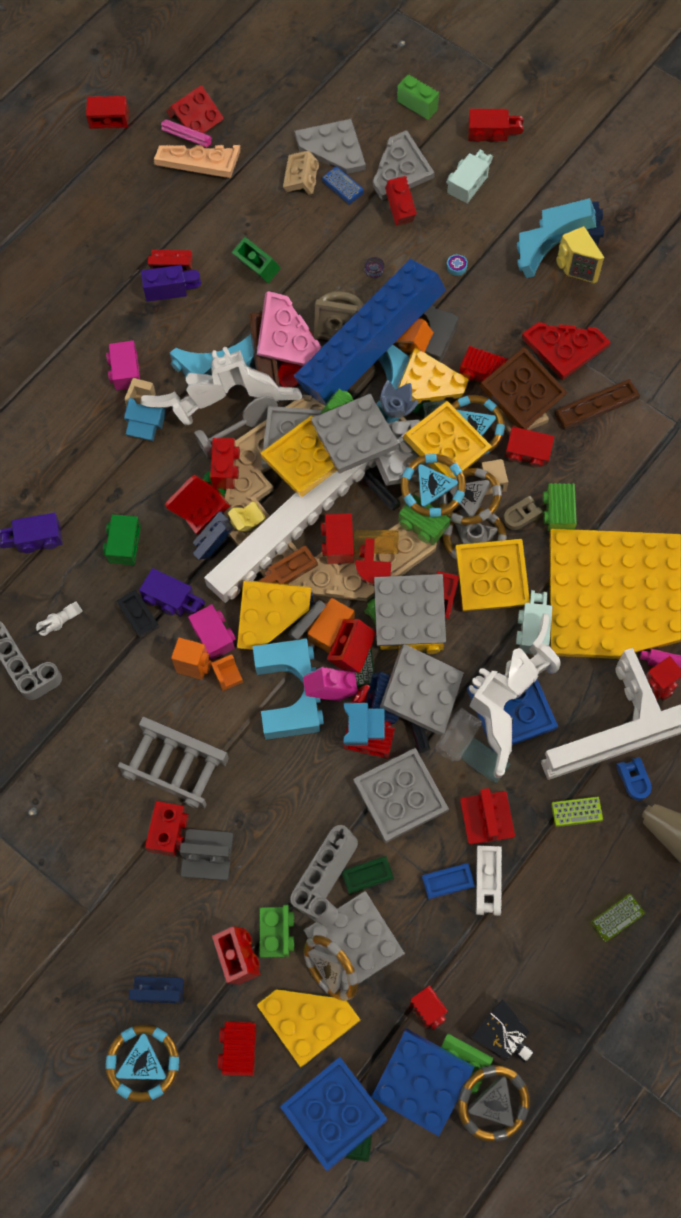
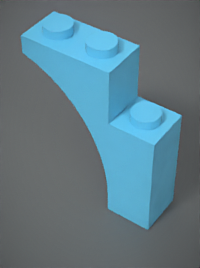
(554, 223)
(201, 362)
(394, 364)

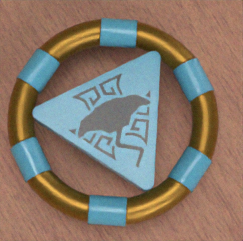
(482, 422)
(433, 485)
(142, 1063)

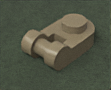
(516, 518)

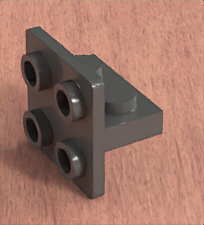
(206, 854)

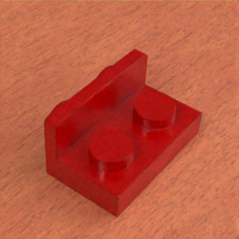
(170, 258)

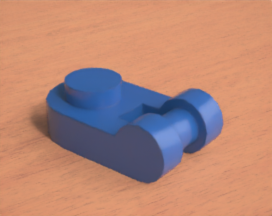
(638, 786)

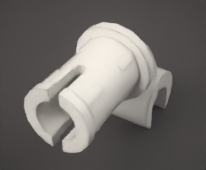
(55, 621)

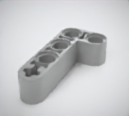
(27, 675)
(340, 846)

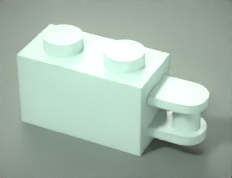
(469, 176)
(530, 620)

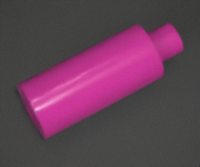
(655, 657)

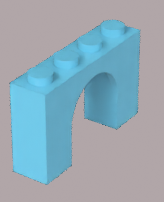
(303, 715)

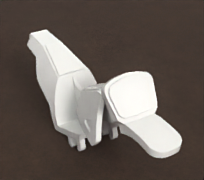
(208, 389)
(498, 689)

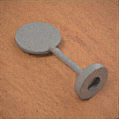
(253, 415)

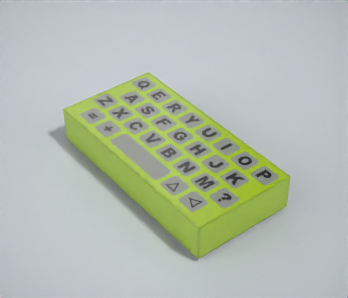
(577, 811)

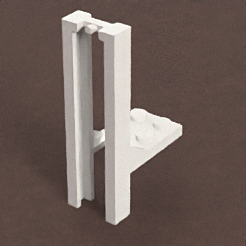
(646, 728)

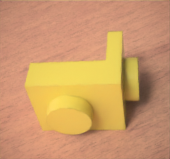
(246, 518)

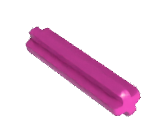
(186, 133)

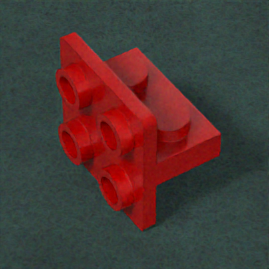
(487, 817)

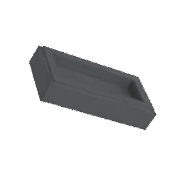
(306, 620)

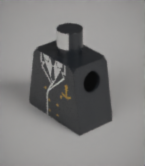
(503, 1034)

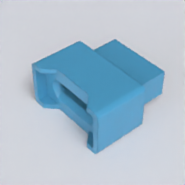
(143, 420)
(364, 724)

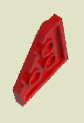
(565, 346)

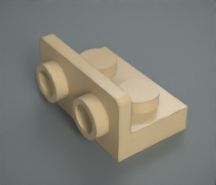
(301, 172)

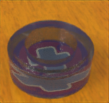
(374, 267)

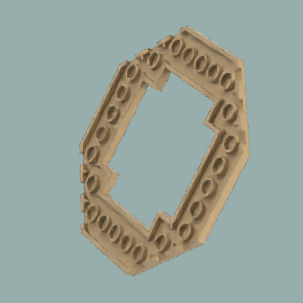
(325, 579)

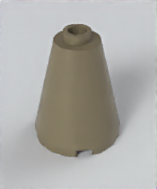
(665, 826)

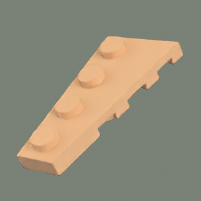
(211, 161)

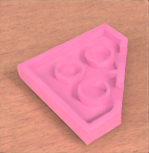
(284, 332)

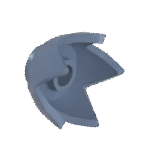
(398, 401)

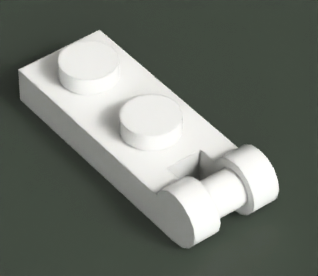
(488, 879)

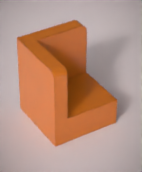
(227, 672)

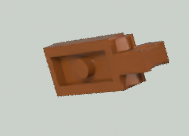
(290, 567)

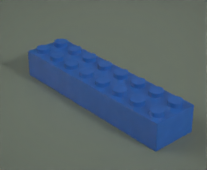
(370, 331)

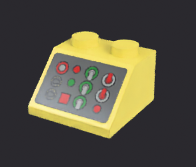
(580, 256)

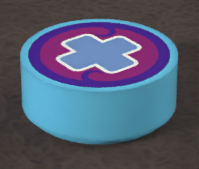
(457, 265)

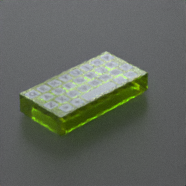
(618, 917)

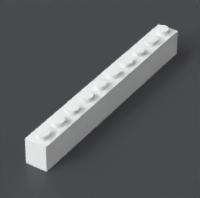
(278, 531)

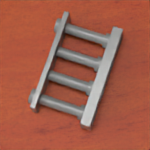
(171, 740)

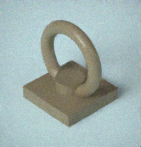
(332, 315)

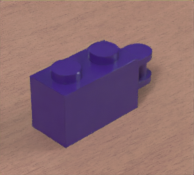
(168, 282)
(33, 533)
(169, 594)

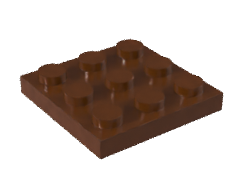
(523, 389)

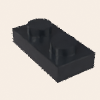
(137, 614)

